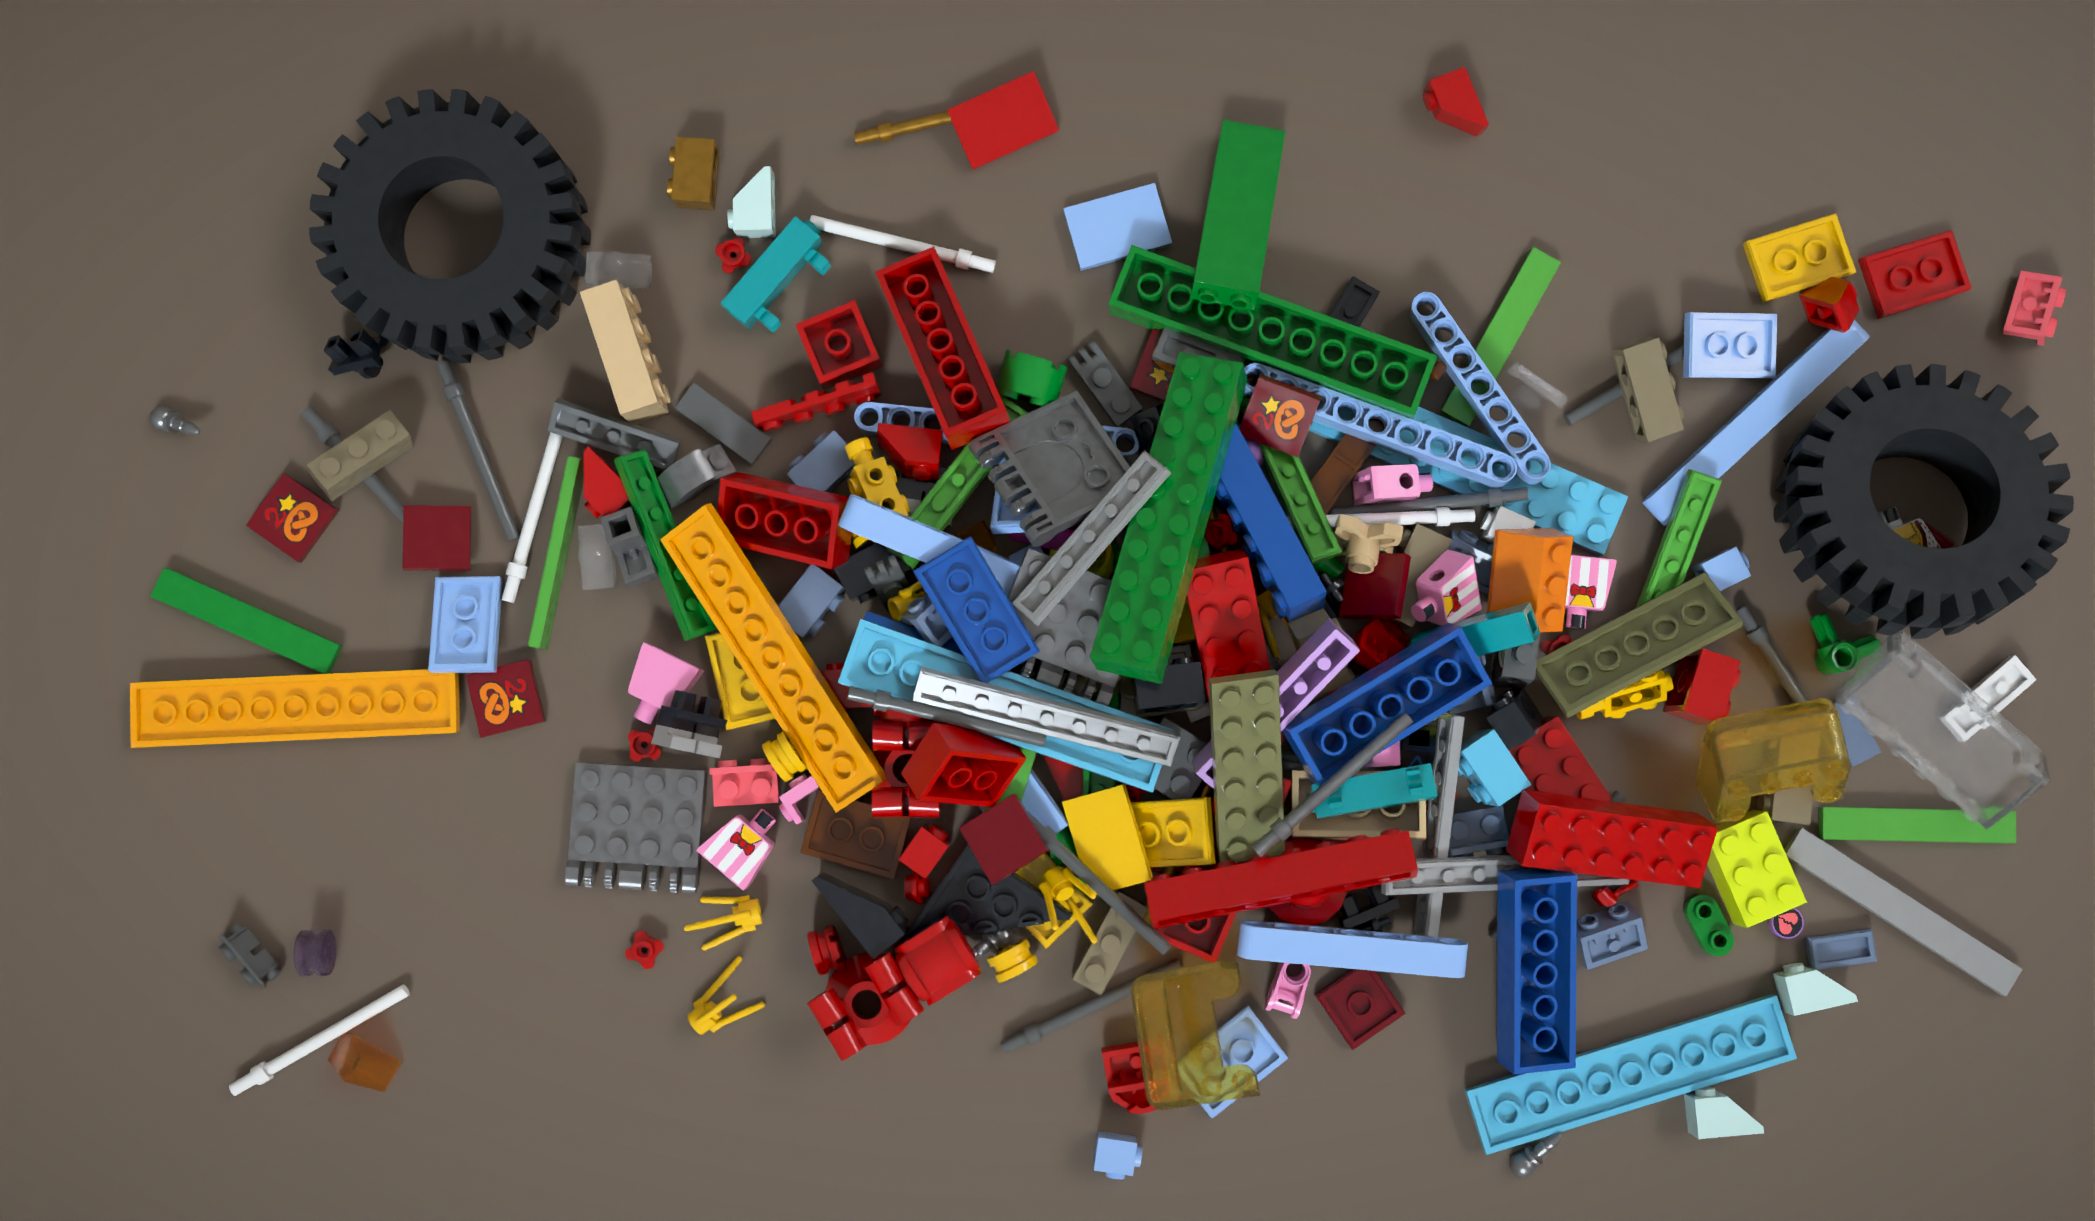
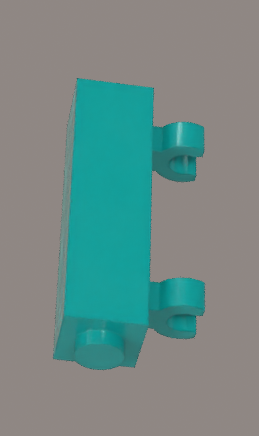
(774, 272)
(1497, 629)
(1379, 791)

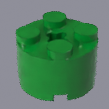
(1030, 378)

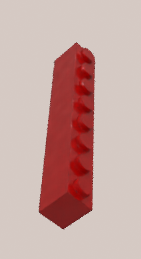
(1281, 878)

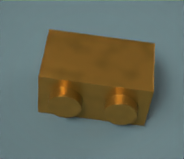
(693, 173)

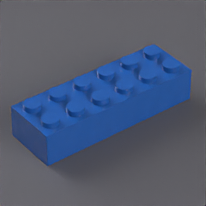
(1267, 534)
(1418, 681)
(1536, 970)

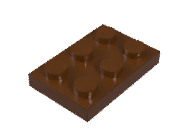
(855, 837)

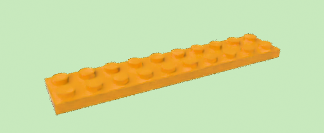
(773, 657)
(293, 708)

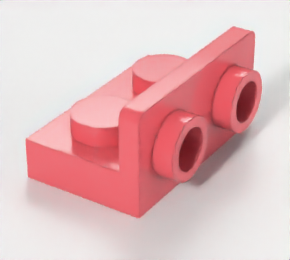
(2034, 306)
(745, 784)

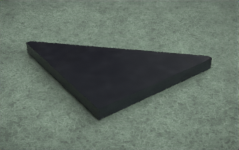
(984, 907)

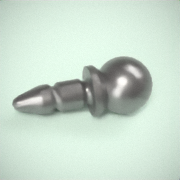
(166, 419)
(993, 941)
(1525, 1162)

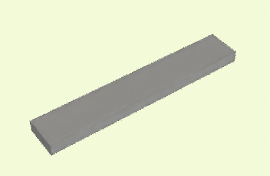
(1091, 538)

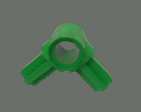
(1847, 652)

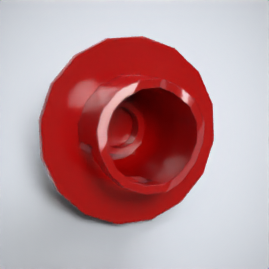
(1311, 910)

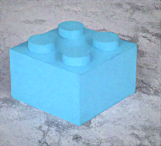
(1490, 769)

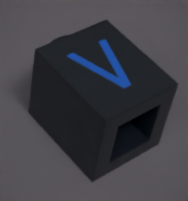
(1418, 747)

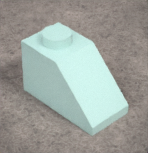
(755, 207)
(1808, 990)
(1716, 1115)

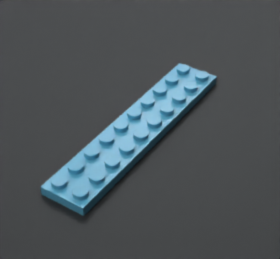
(1557, 502)
(893, 663)
(1631, 1074)

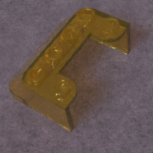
(1770, 754)
(1182, 1038)

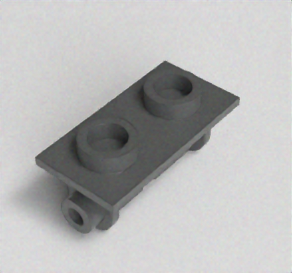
(255, 967)

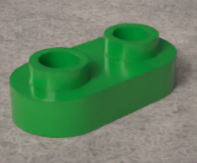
(1708, 926)

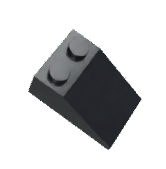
(867, 916)

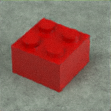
(838, 345)
(1703, 686)

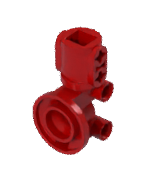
(891, 738)
(923, 970)

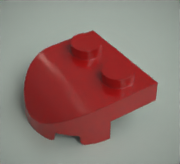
(1379, 642)
(1126, 1077)

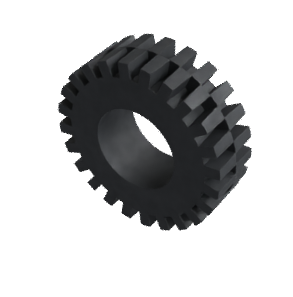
(386, 180)
(1970, 441)

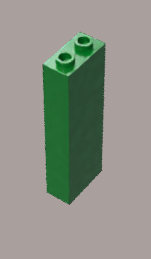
(1238, 215)

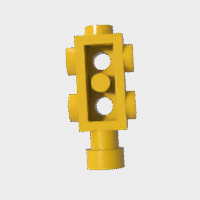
(864, 486)
(1642, 694)

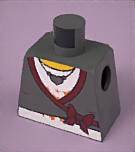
(1516, 664)

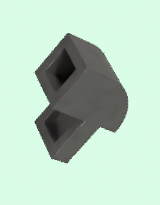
(693, 473)
(629, 546)

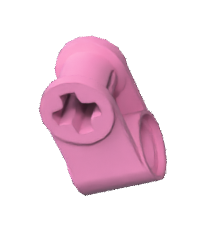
(1289, 989)

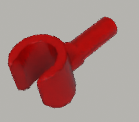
(1606, 897)

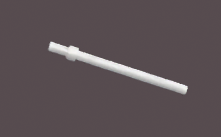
(962, 258)
(1439, 517)
(516, 569)
(264, 1071)

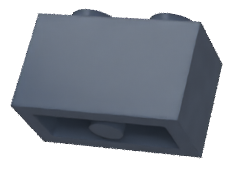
(824, 466)
(810, 601)

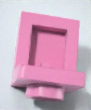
(800, 789)

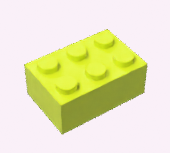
(1753, 870)

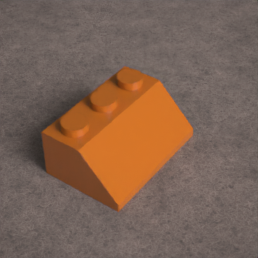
(1534, 569)

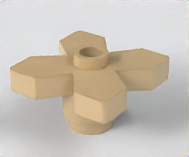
(1365, 542)

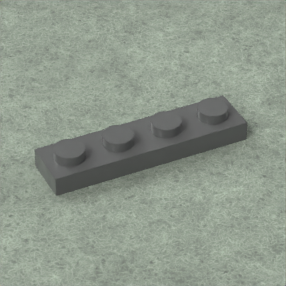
(612, 433)

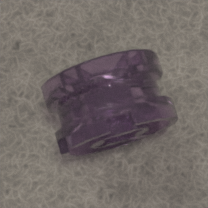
(315, 952)

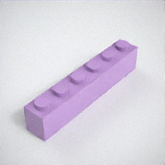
(1299, 680)

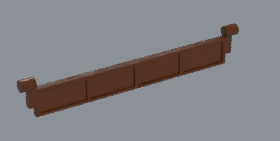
(1348, 458)

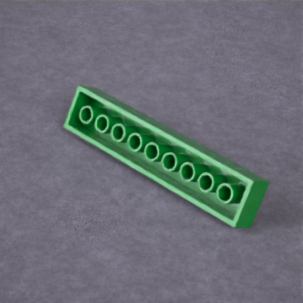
(1275, 334)
(1169, 528)

